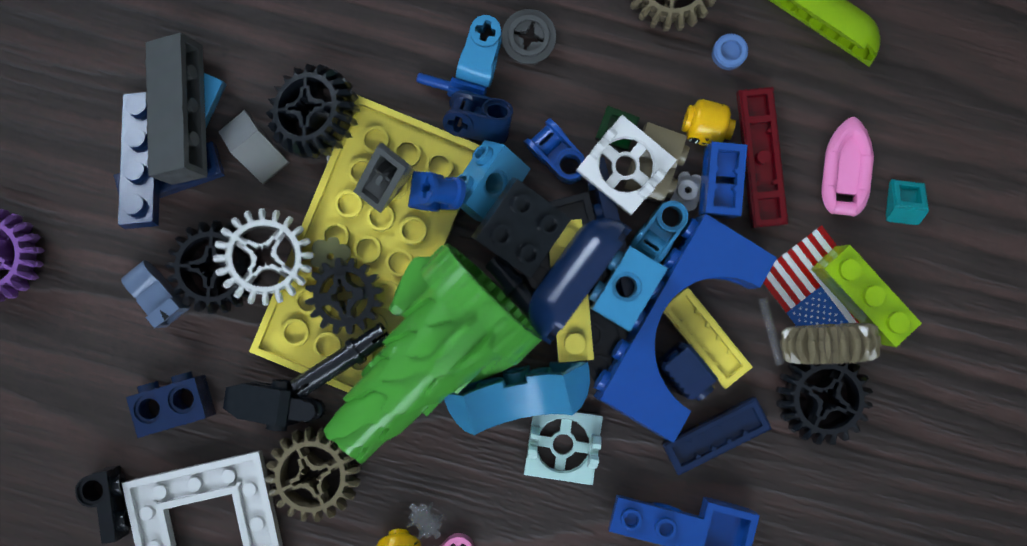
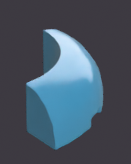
(520, 395)

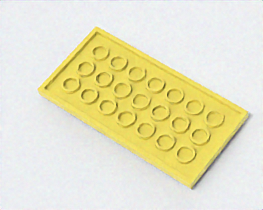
(381, 239)

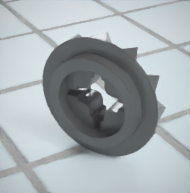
(520, 23)

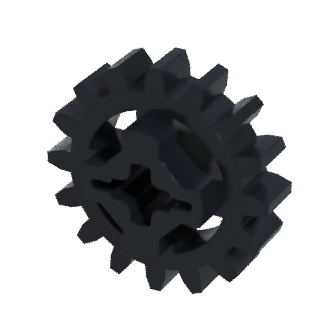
(340, 279)

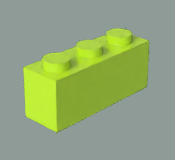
(866, 294)

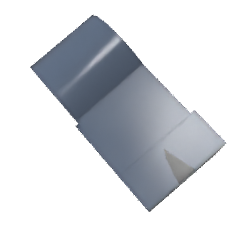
(154, 295)

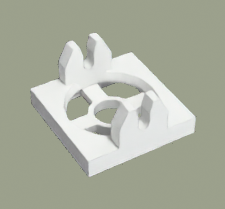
(661, 161)

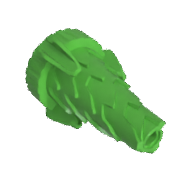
(451, 336)

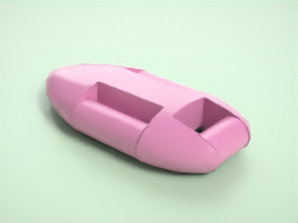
(848, 168)

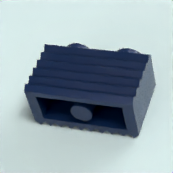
(687, 372)

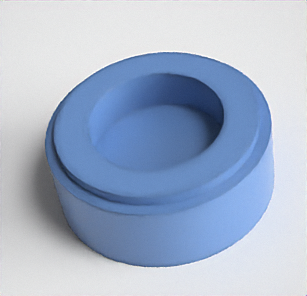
(729, 51)

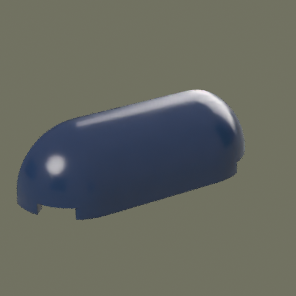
(574, 275)

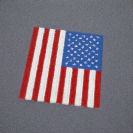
(800, 290)

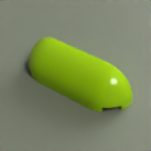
(839, 23)

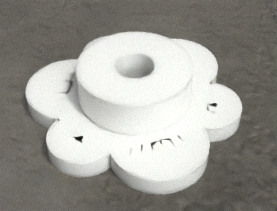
(690, 199)

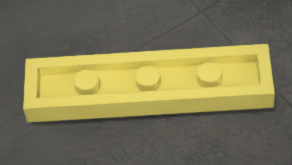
(575, 338)

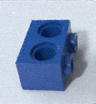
(722, 180)

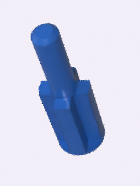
(451, 86)

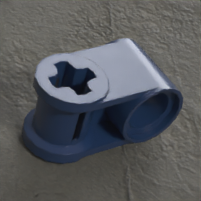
(481, 117)

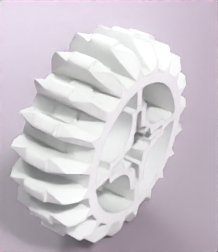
(281, 231)

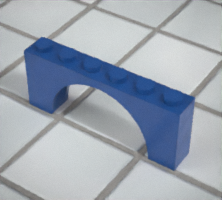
(633, 379)

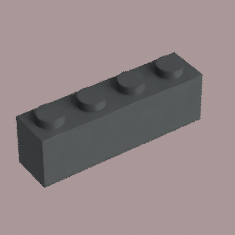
(175, 109)

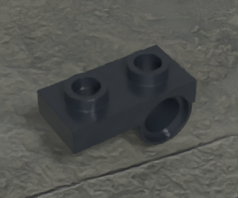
(111, 506)

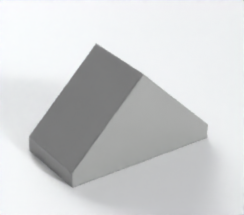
(253, 147)

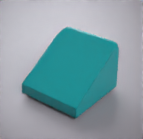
(906, 202)

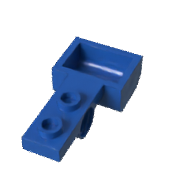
(666, 525)

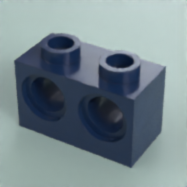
(172, 408)

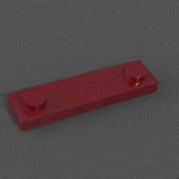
(763, 158)

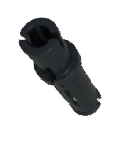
(353, 352)

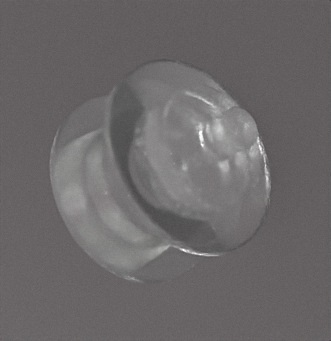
(425, 520)

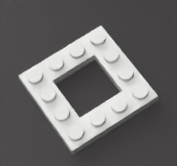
(238, 475)

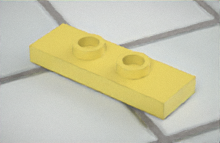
(706, 337)

